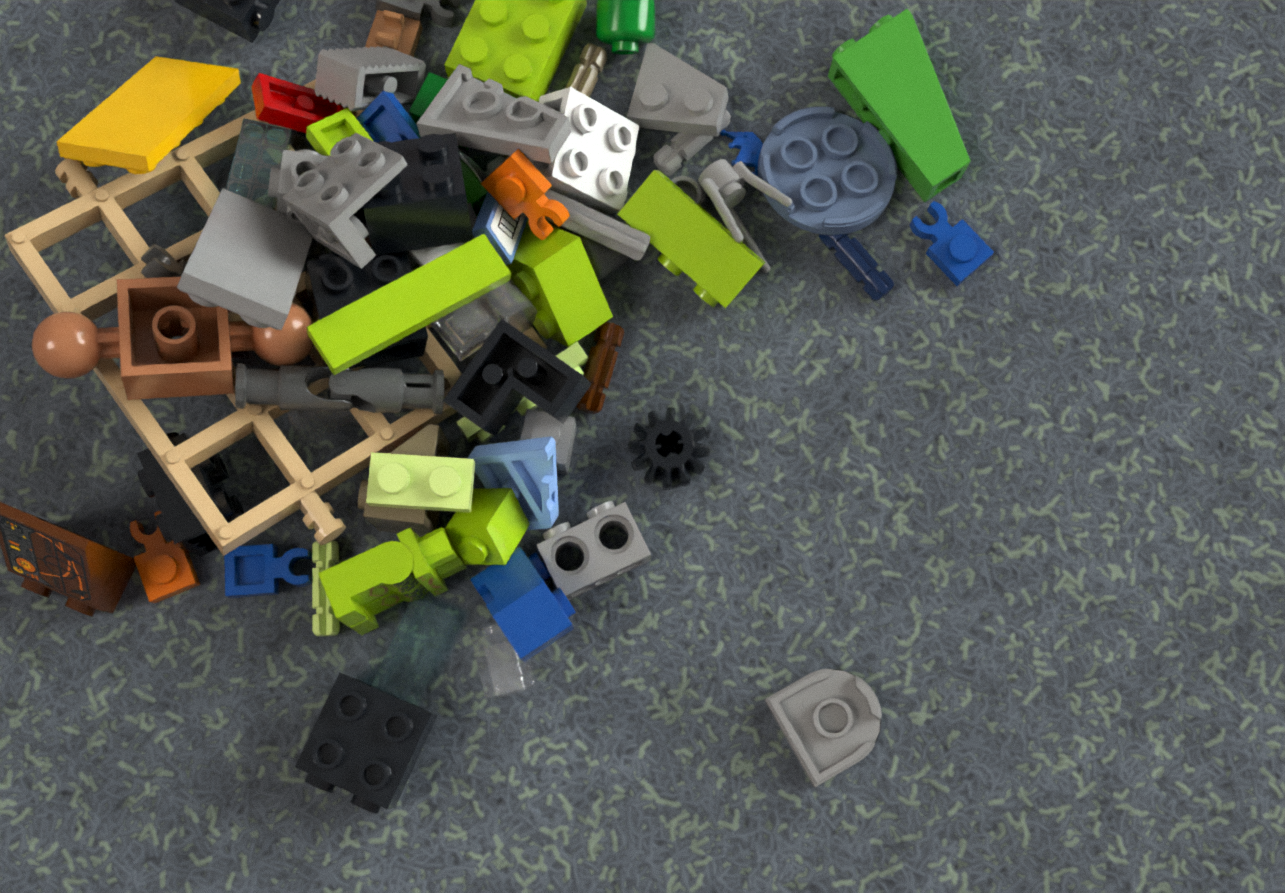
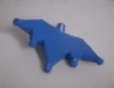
(749, 145)

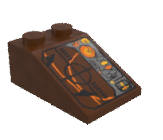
(63, 562)

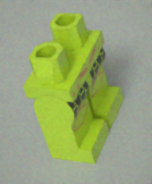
(390, 576)

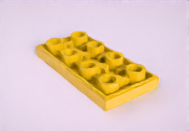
(149, 114)

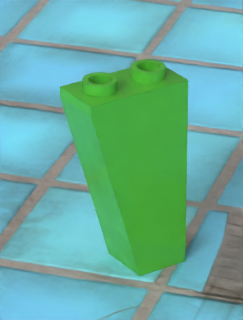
(898, 92)

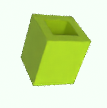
(491, 528)

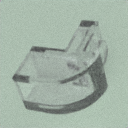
(472, 324)

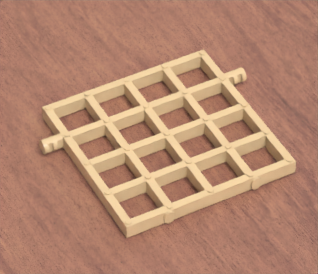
(305, 486)

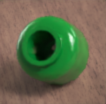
(625, 24)

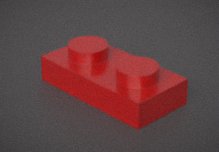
(289, 103)

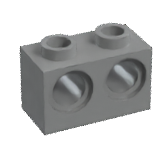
(599, 562)

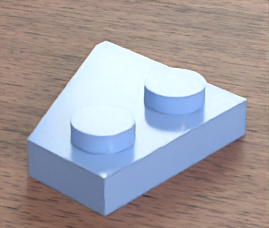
(529, 470)

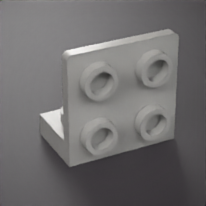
(338, 188)

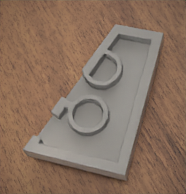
(494, 120)

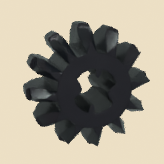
(663, 433)

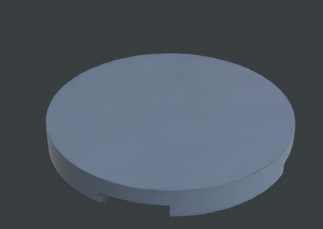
(831, 170)

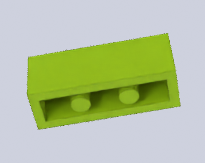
(691, 240)

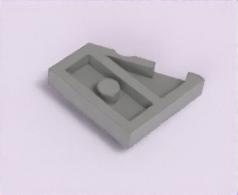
(676, 96)

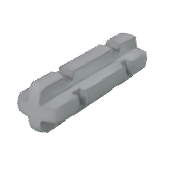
(683, 147)

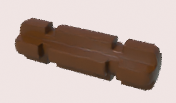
(600, 366)

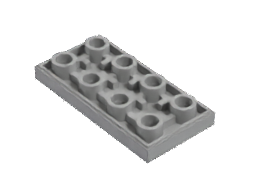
(247, 261)

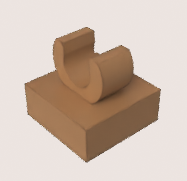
(395, 32)

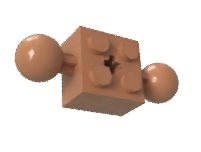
(150, 359)

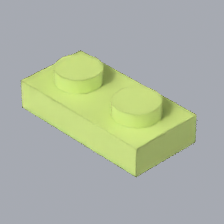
(420, 482)

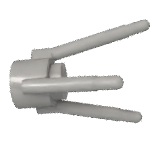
(725, 189)

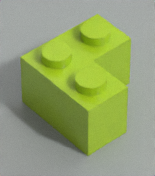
(560, 285)

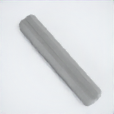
(602, 228)

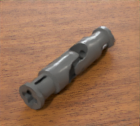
(367, 389)

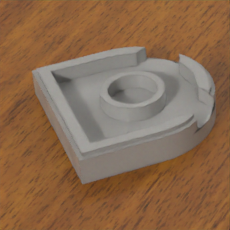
(827, 721)

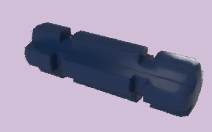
(859, 264)

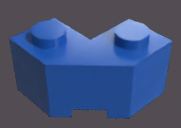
(524, 604)

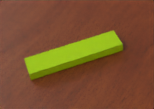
(408, 304)

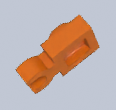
(522, 189)
(164, 567)

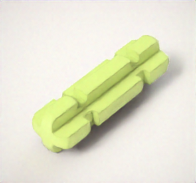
(324, 621)

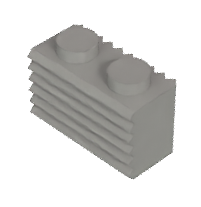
(360, 75)

